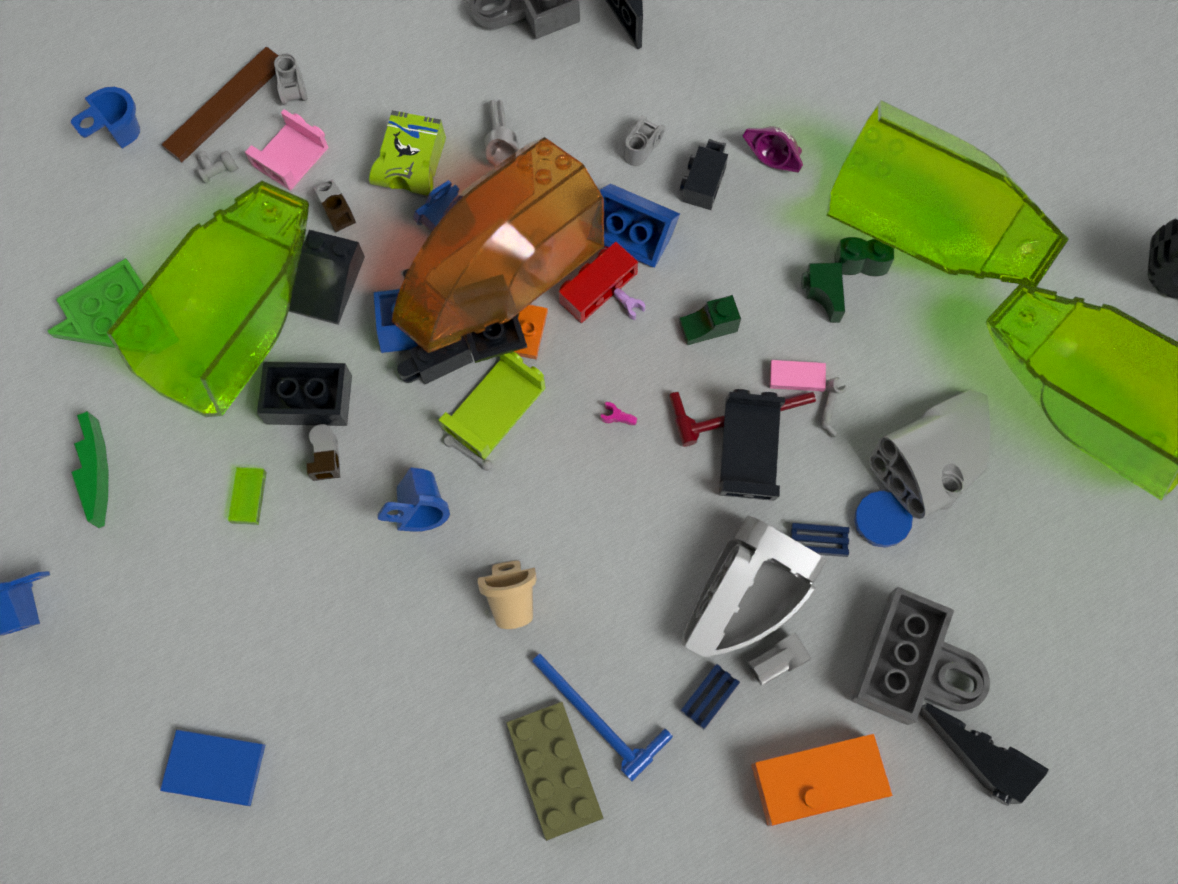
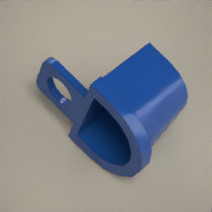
(114, 110)
(436, 205)
(417, 503)
(18, 604)

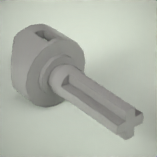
(501, 141)

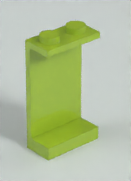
(495, 405)

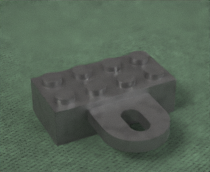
(541, 15)
(911, 662)

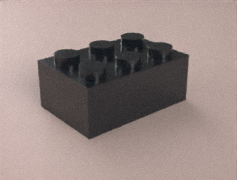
(304, 393)

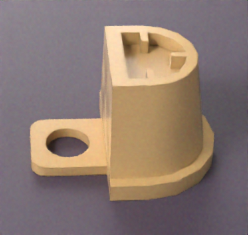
(509, 594)

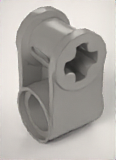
(290, 82)
(642, 141)

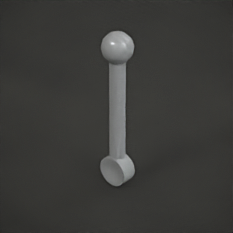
(450, 442)

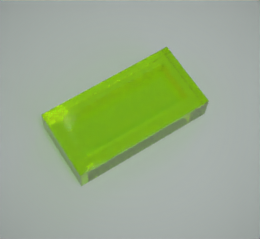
(247, 496)

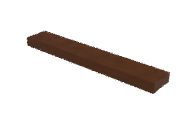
(221, 105)

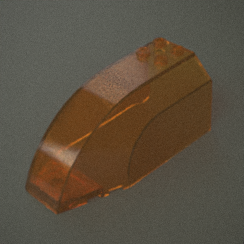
(501, 246)

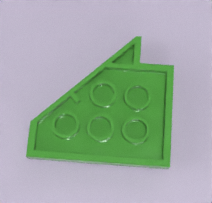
(97, 305)

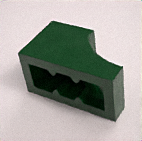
(825, 285)
(714, 320)

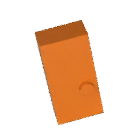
(821, 780)

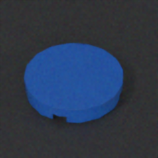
(882, 519)

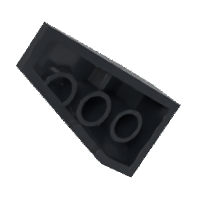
(1000, 770)

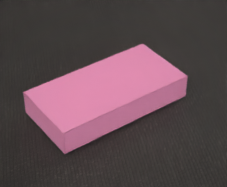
(797, 375)

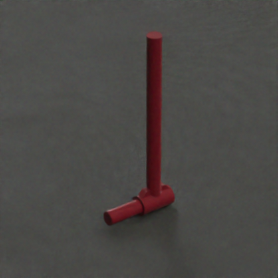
(690, 430)

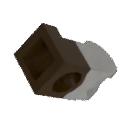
(335, 205)
(326, 454)

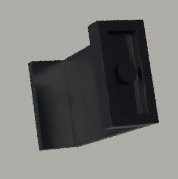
(750, 445)

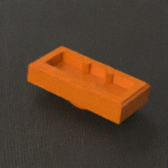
(532, 323)

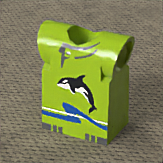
(409, 153)

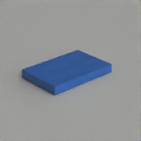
(213, 768)

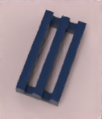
(823, 529)
(725, 676)

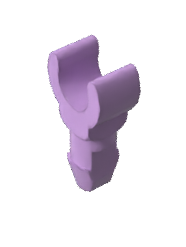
(629, 303)

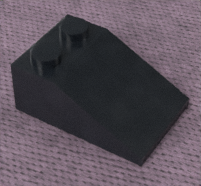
(630, 17)
(325, 276)
(497, 340)

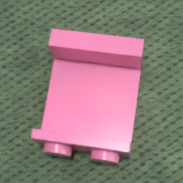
(290, 151)

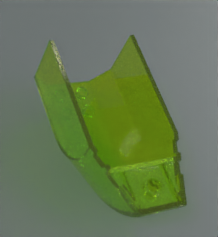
(941, 202)
(216, 302)
(1097, 380)

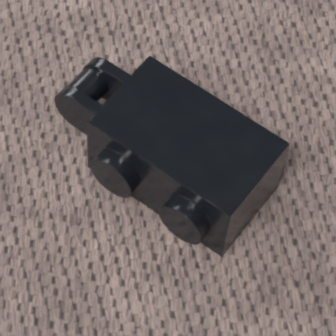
(705, 175)
(434, 364)

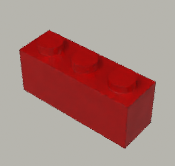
(597, 281)

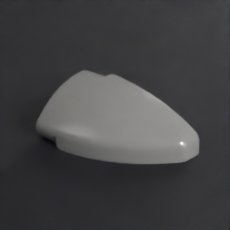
(751, 589)

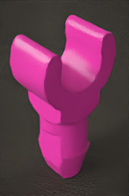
(617, 416)

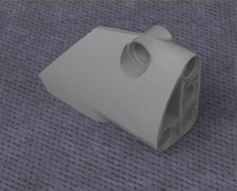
(937, 455)

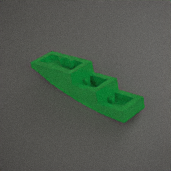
(93, 477)

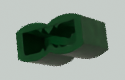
(864, 256)

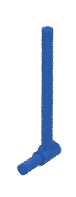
(635, 760)

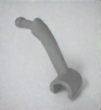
(827, 413)

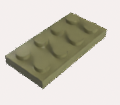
(554, 771)

